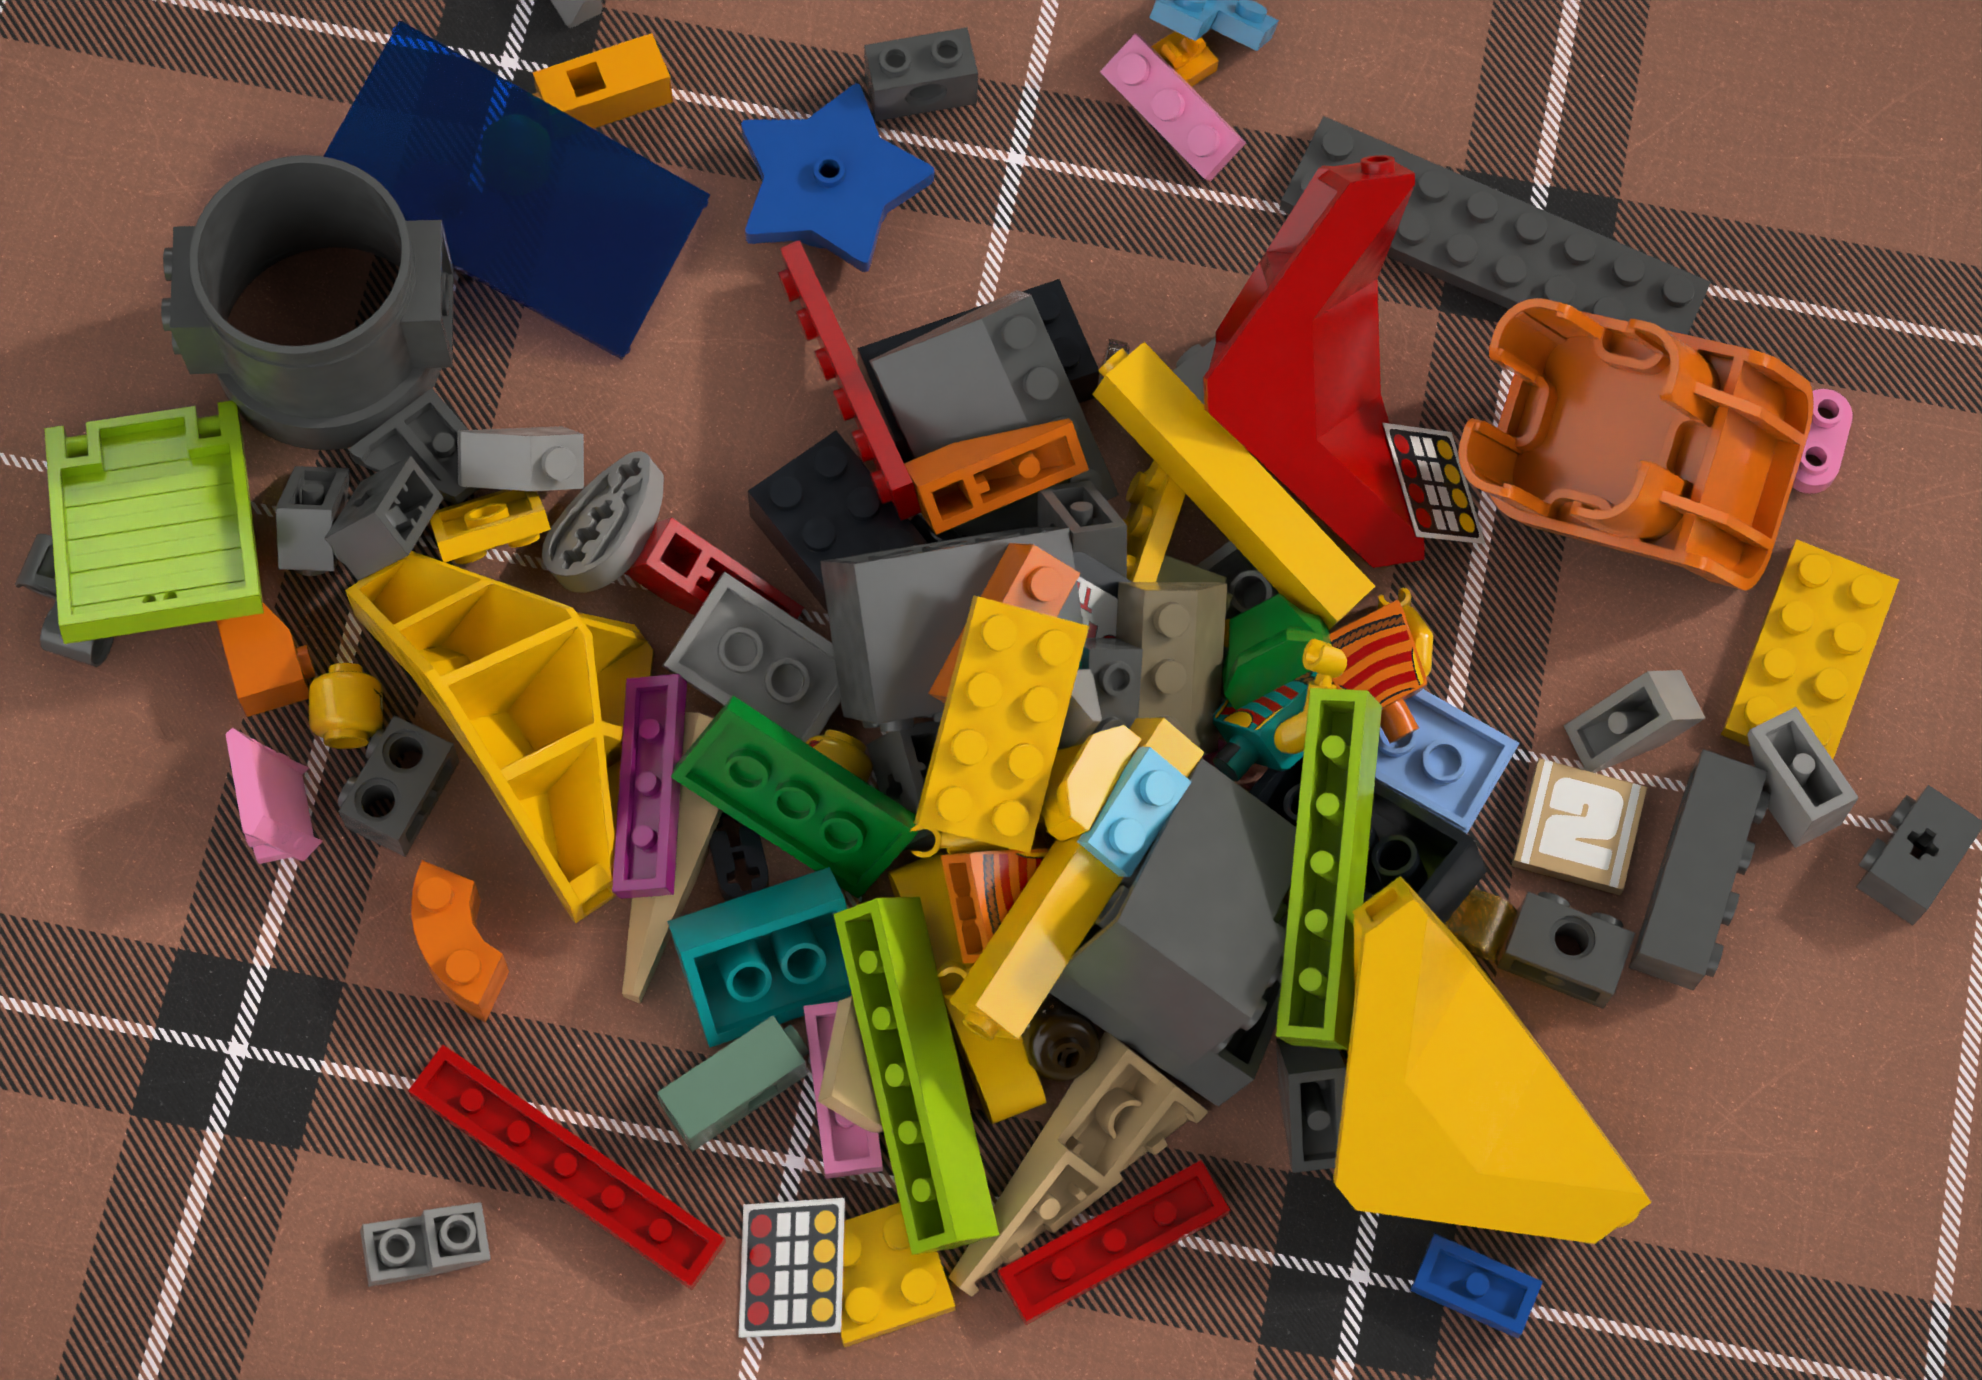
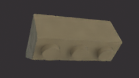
(1182, 651)

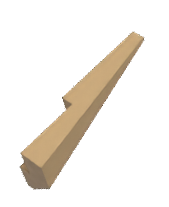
(649, 915)
(1093, 1135)

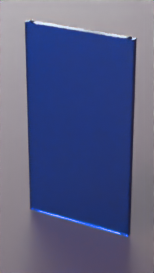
(520, 188)

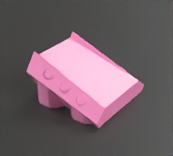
(270, 800)

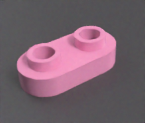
(1826, 441)

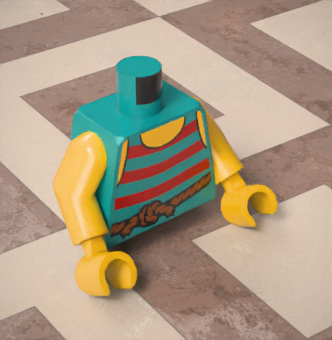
(1274, 725)

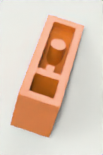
(993, 471)
(265, 662)

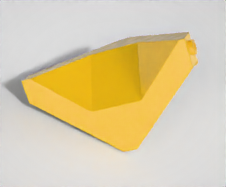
(529, 700)
(1455, 1099)

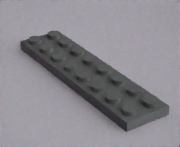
(1508, 246)

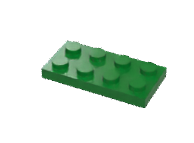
(795, 797)

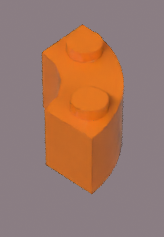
(447, 934)

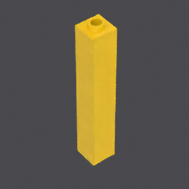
(1229, 485)
(1051, 917)

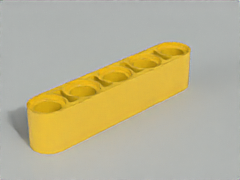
(996, 1067)

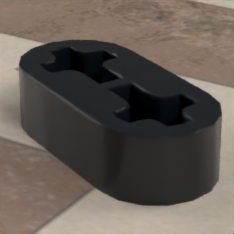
(724, 856)

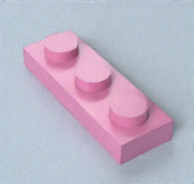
(1172, 107)
(844, 1145)

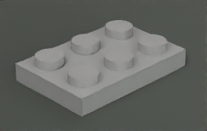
(760, 656)

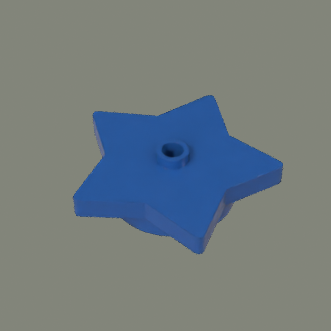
(829, 179)

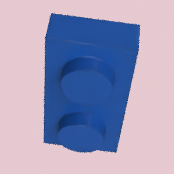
(1476, 1286)

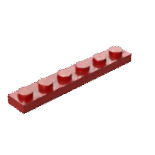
(853, 396)
(567, 1167)

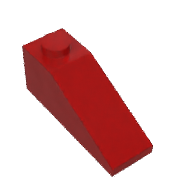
(686, 568)

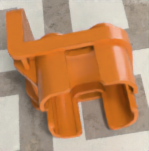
(1641, 439)

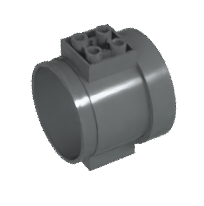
(326, 390)

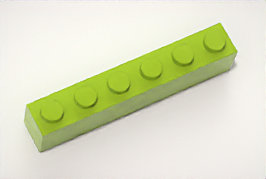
(1328, 867)
(915, 1074)

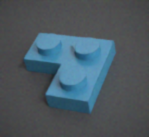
(1237, 19)

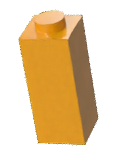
(608, 83)

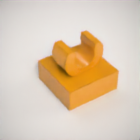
(1187, 57)

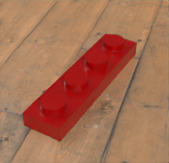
(1113, 1242)

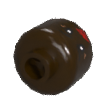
(1060, 1041)

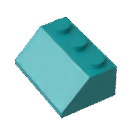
(763, 955)

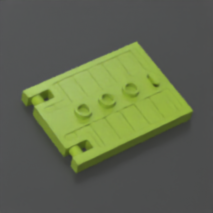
(151, 523)

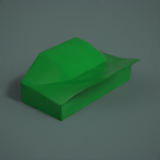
(1267, 649)

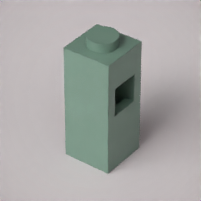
(734, 1082)

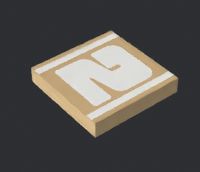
(1579, 826)

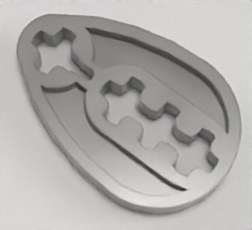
(605, 525)

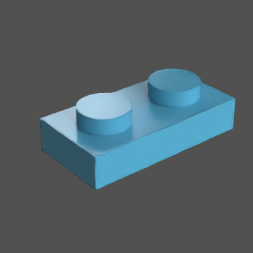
(1135, 811)

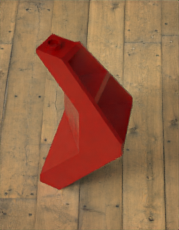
(1303, 359)

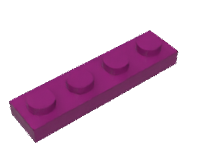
(646, 791)

